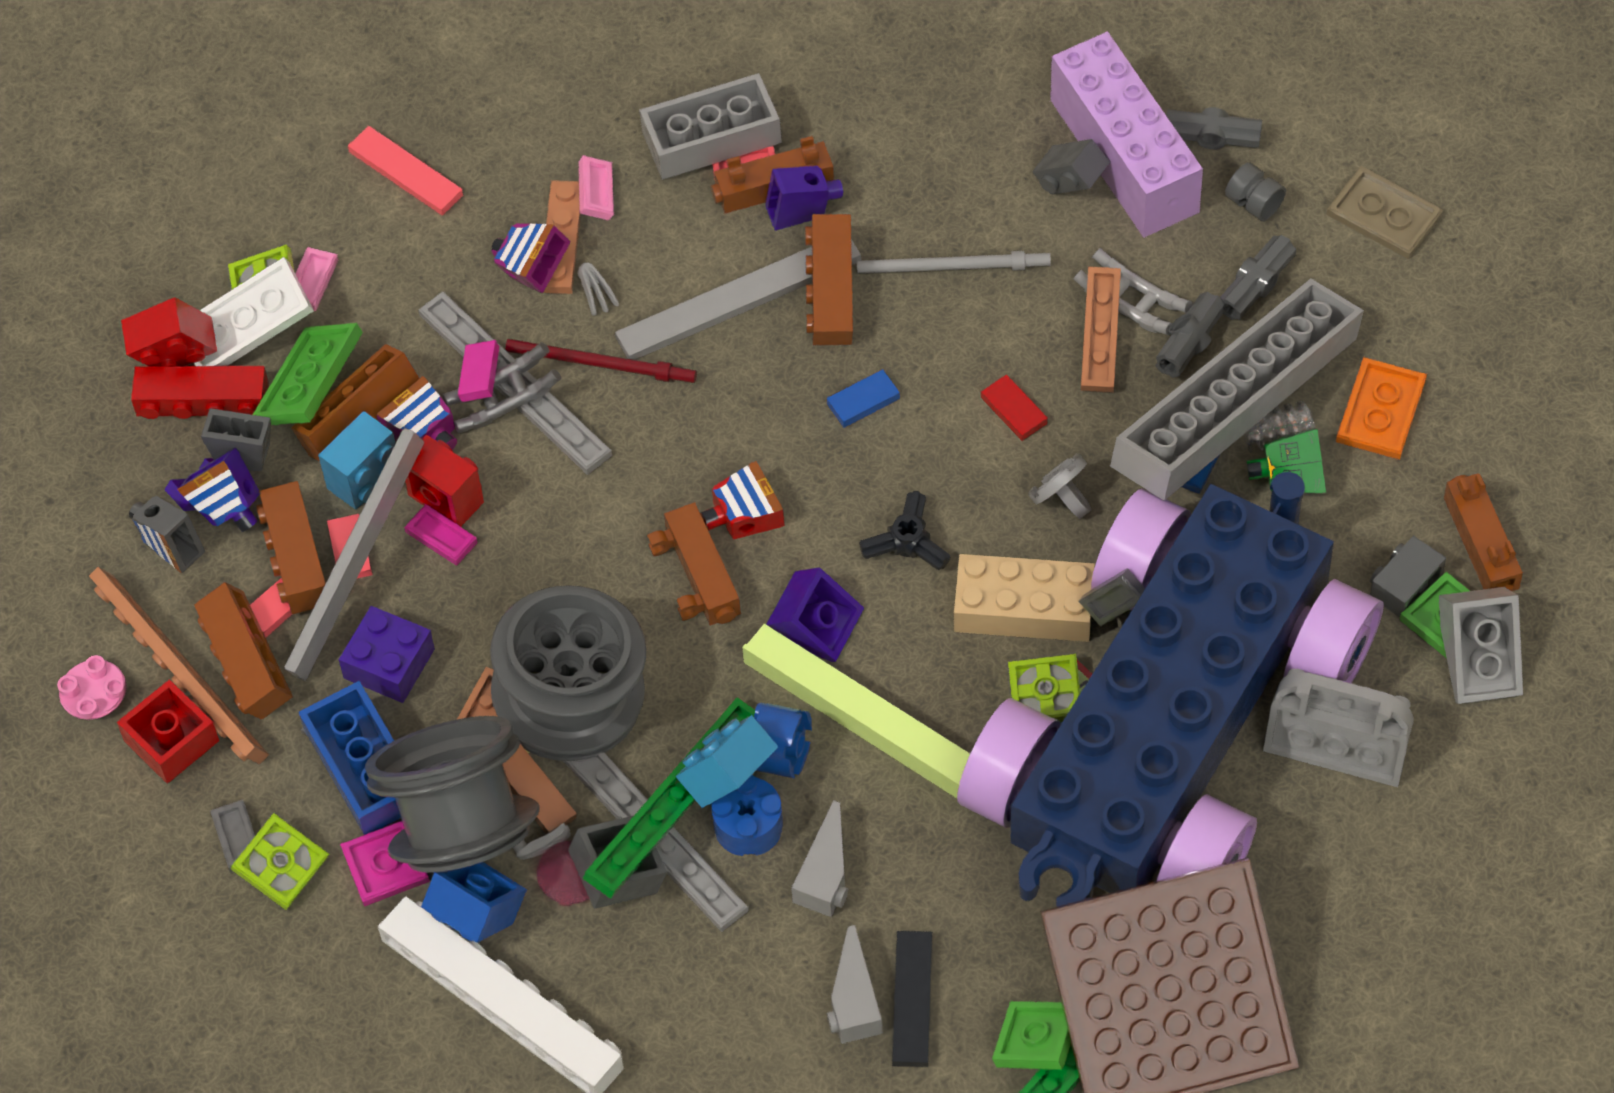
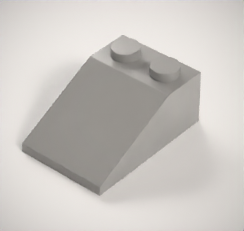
(1482, 643)

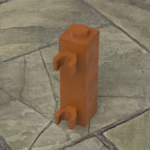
(749, 182)
(1482, 533)
(702, 565)

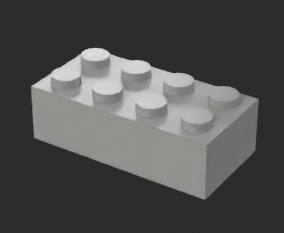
(710, 126)

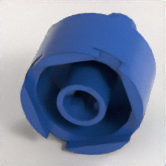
(787, 730)
(748, 818)

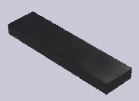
(912, 999)

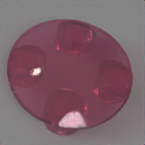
(559, 876)

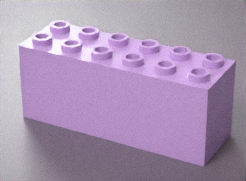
(1149, 161)

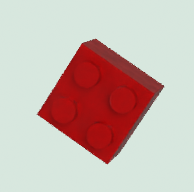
(169, 334)
(445, 481)
(168, 731)

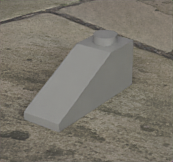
(821, 877)
(853, 999)

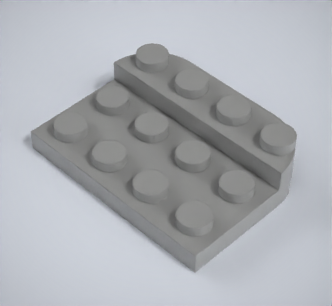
(1339, 726)

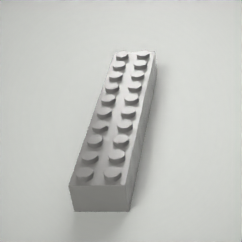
(1236, 389)

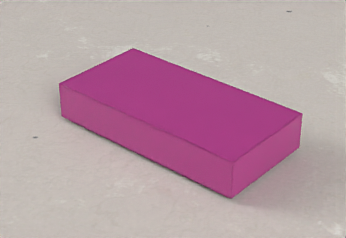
(478, 371)
(441, 534)

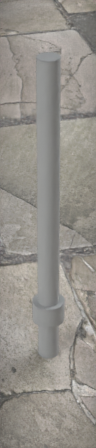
(1016, 260)

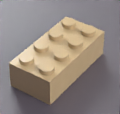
(1022, 597)

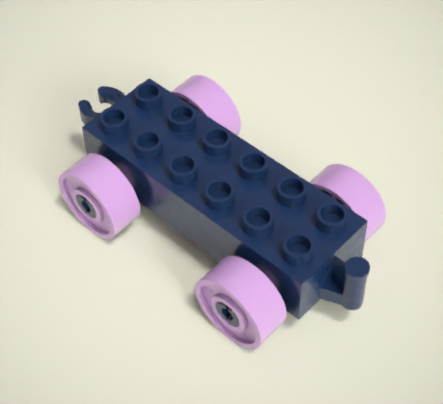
(1128, 763)

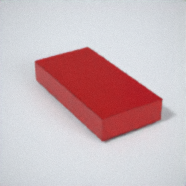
(1014, 407)

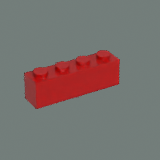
(196, 389)

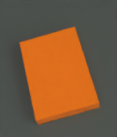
(1381, 408)

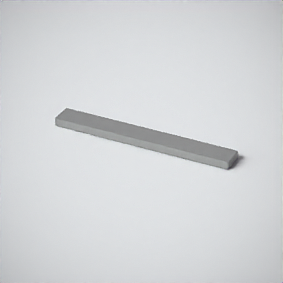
(717, 305)
(545, 412)
(354, 554)
(678, 856)

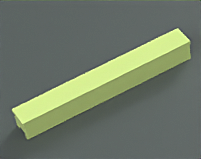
(856, 708)

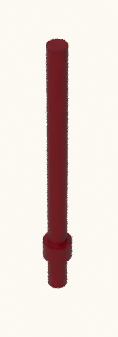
(661, 371)

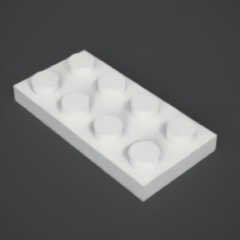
(255, 312)

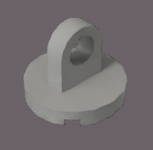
(1060, 482)

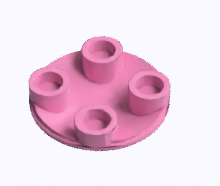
(92, 689)

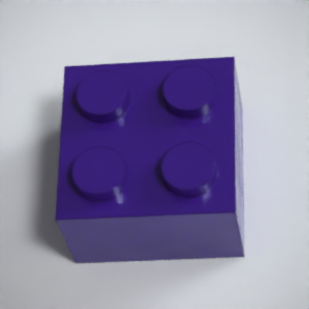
(387, 654)

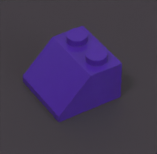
(816, 613)

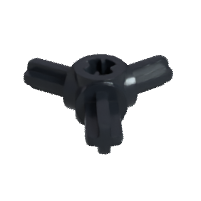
(907, 536)

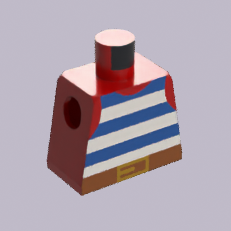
(744, 504)

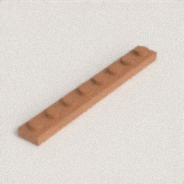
(185, 675)

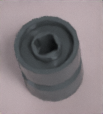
(1257, 193)

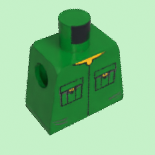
(1294, 454)

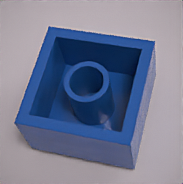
(474, 900)

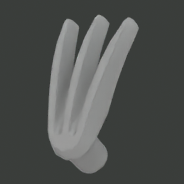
(591, 278)
(541, 845)

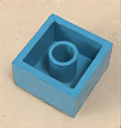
(356, 459)
(725, 760)

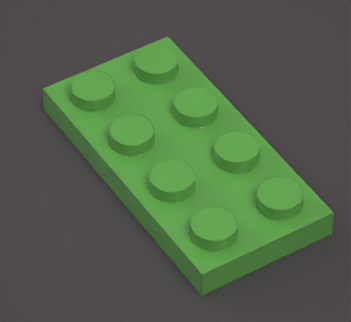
(308, 373)

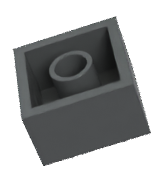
(591, 842)

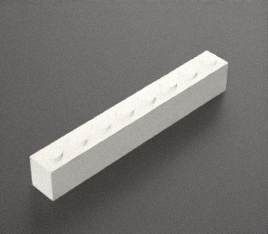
(502, 997)

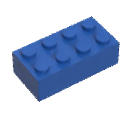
(345, 736)

